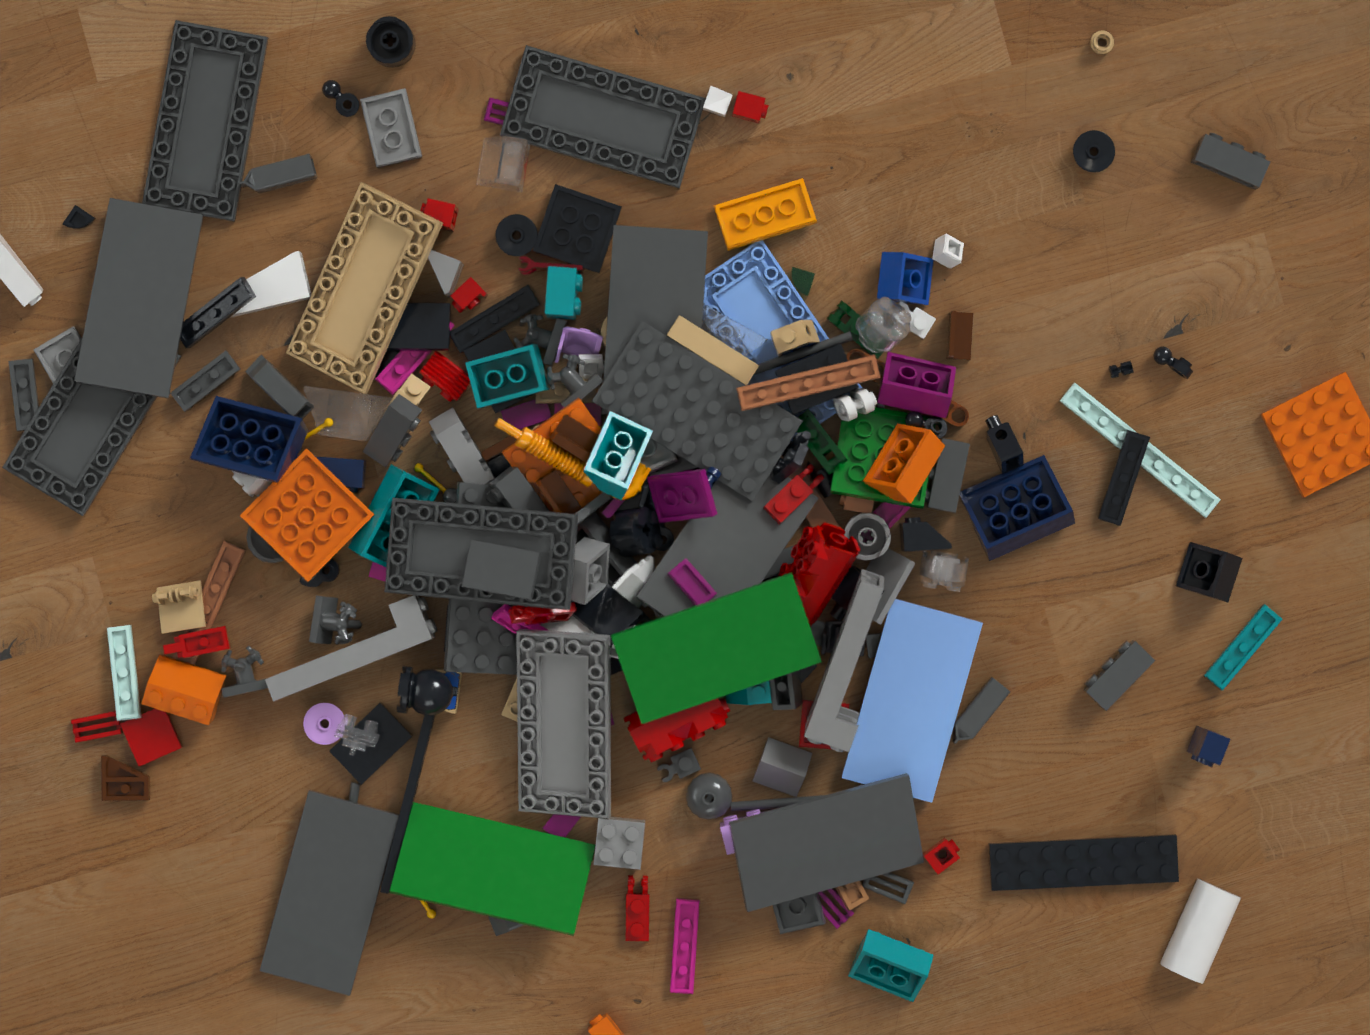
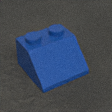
(905, 277)

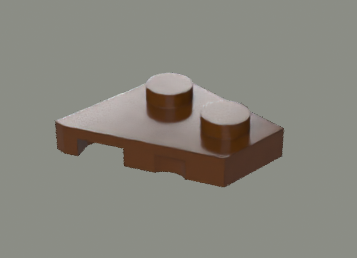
(122, 781)

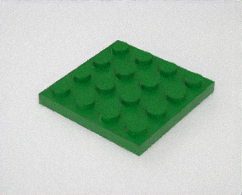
(861, 444)

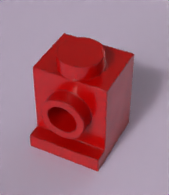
(467, 295)
(940, 864)

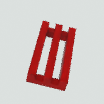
(76, 730)

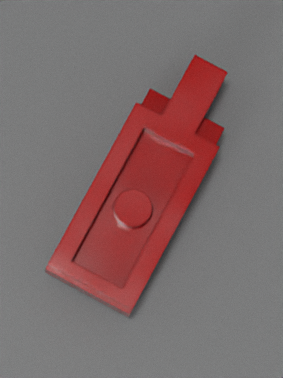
(539, 615)
(199, 642)

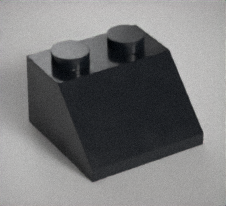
(921, 536)
(1209, 572)

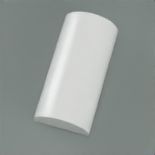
(1200, 931)

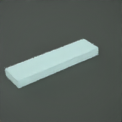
(124, 672)

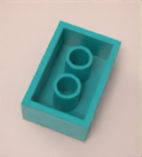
(562, 293)
(507, 376)

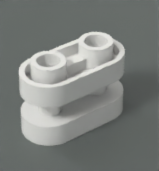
(860, 401)

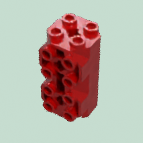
(820, 565)
(673, 729)

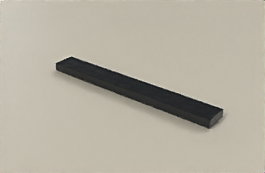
(408, 800)

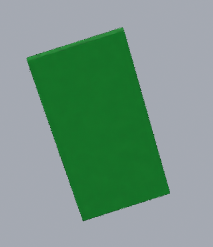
(716, 648)
(493, 869)

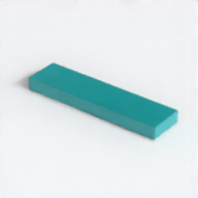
(1243, 647)

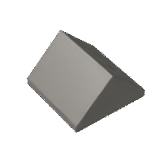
(447, 271)
(782, 767)

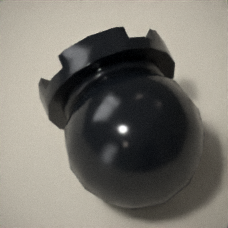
(426, 692)

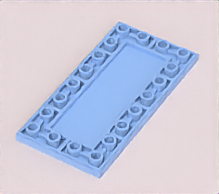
(762, 298)
(912, 697)

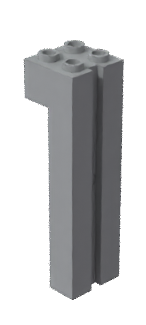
(411, 629)
(827, 719)

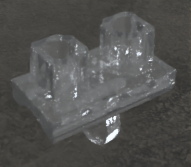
(356, 738)

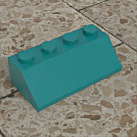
(373, 537)

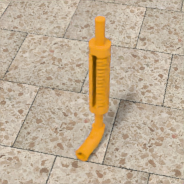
(562, 459)

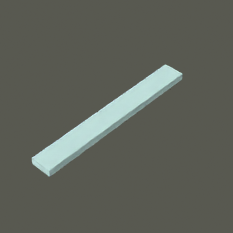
(1153, 461)

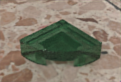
(802, 280)

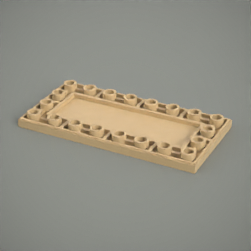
(364, 288)

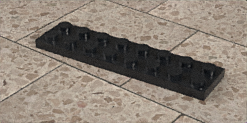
(1083, 862)

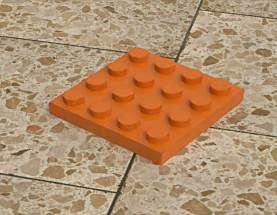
(1321, 434)
(535, 468)
(307, 515)

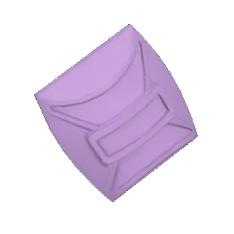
(578, 341)

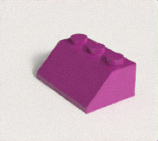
(916, 385)

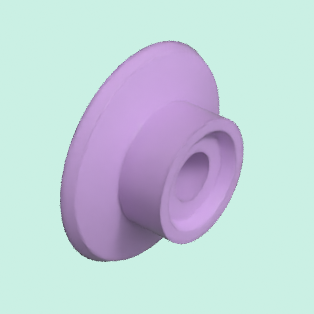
(313, 726)

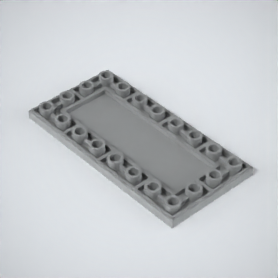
(564, 723)

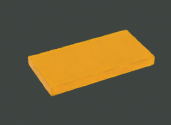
(765, 214)

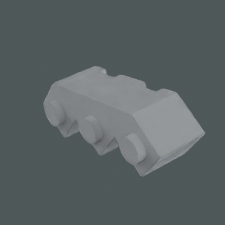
(460, 448)

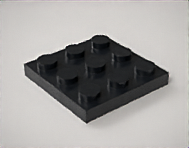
(577, 228)

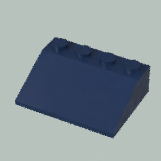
(249, 439)
(1017, 508)

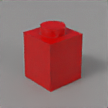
(750, 107)

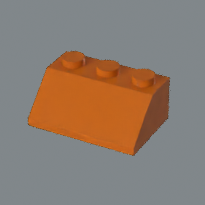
(904, 462)
(184, 689)

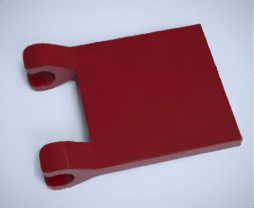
(536, 266)

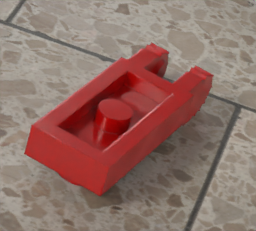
(791, 496)
(637, 911)

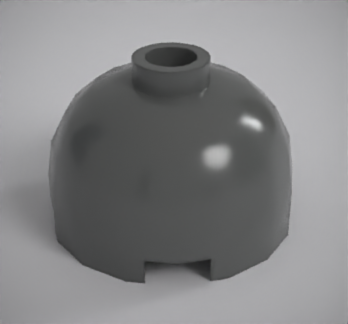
(714, 787)

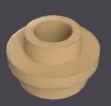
(1102, 35)

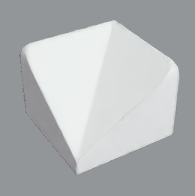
(717, 101)
(948, 251)

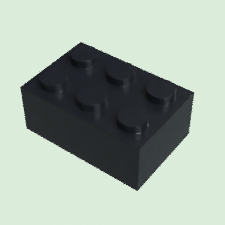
(822, 359)

